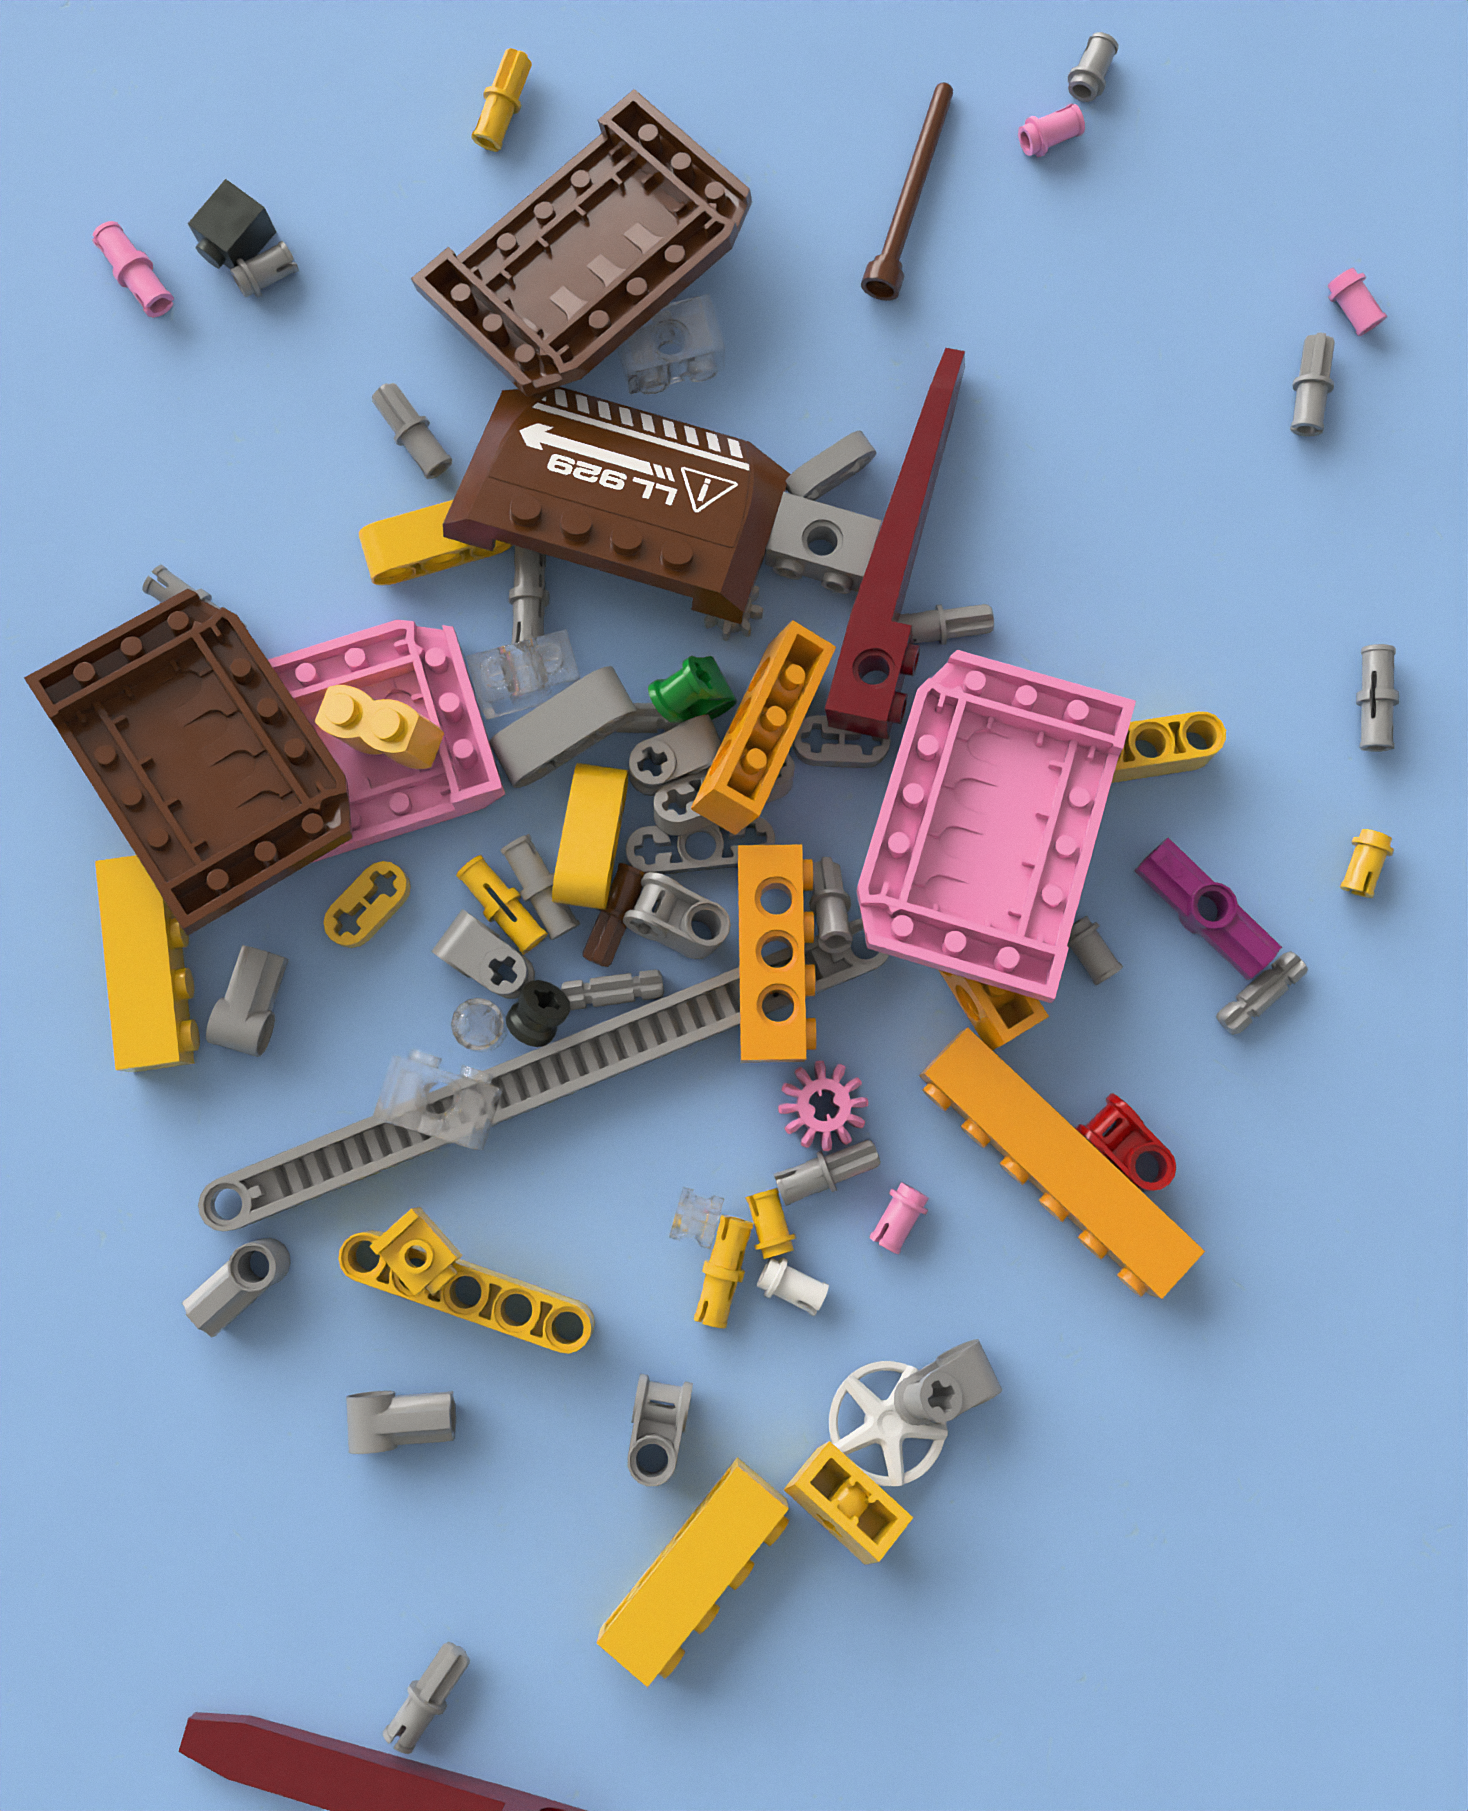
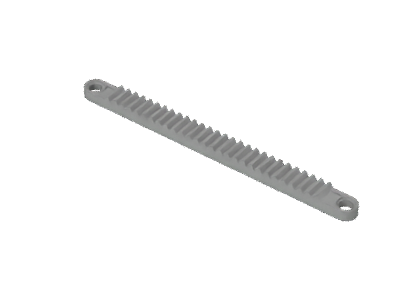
(526, 1083)

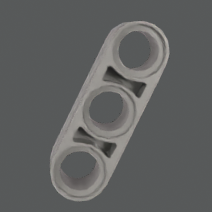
(563, 727)

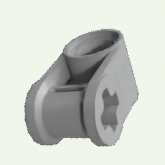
(681, 752)
(673, 917)
(480, 952)
(947, 1386)
(657, 1425)

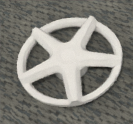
(884, 1426)

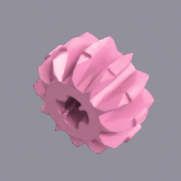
(806, 1111)

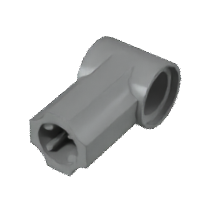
(245, 1015)
(235, 1286)
(383, 1421)

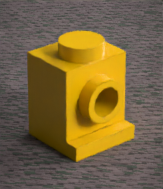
(412, 1230)

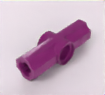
(1232, 933)

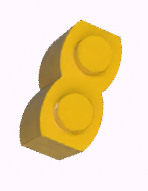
(379, 726)

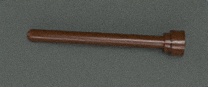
(884, 274)

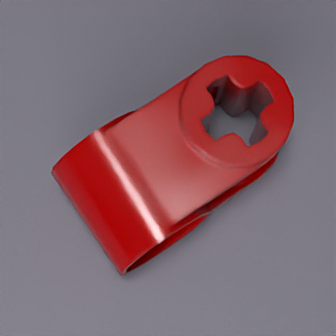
(1127, 1141)

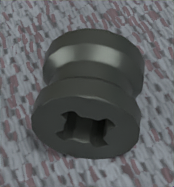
(537, 1013)

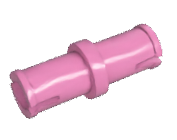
(132, 269)

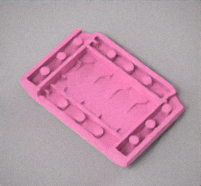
(429, 675)
(991, 823)

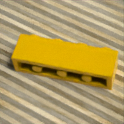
(144, 970)
(693, 1572)

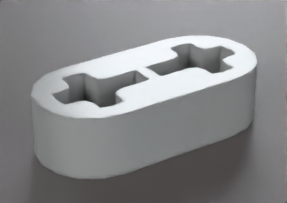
(831, 467)
(836, 754)

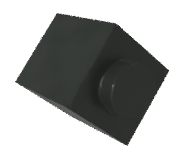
(230, 227)

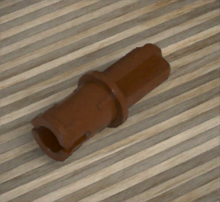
(609, 924)

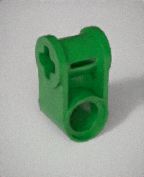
(693, 691)

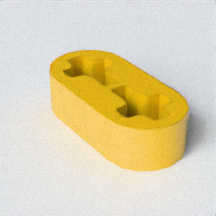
(358, 895)

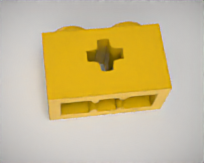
(848, 1503)

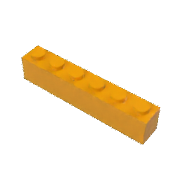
(1061, 1164)

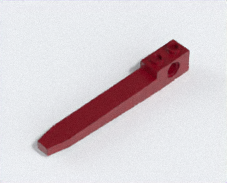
(873, 633)
(337, 1772)

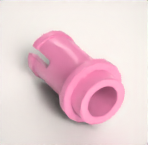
(1052, 129)
(1356, 301)
(899, 1217)

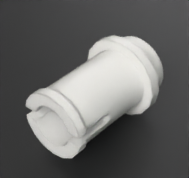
(792, 1285)

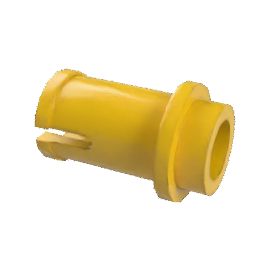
(1367, 862)
(770, 1223)

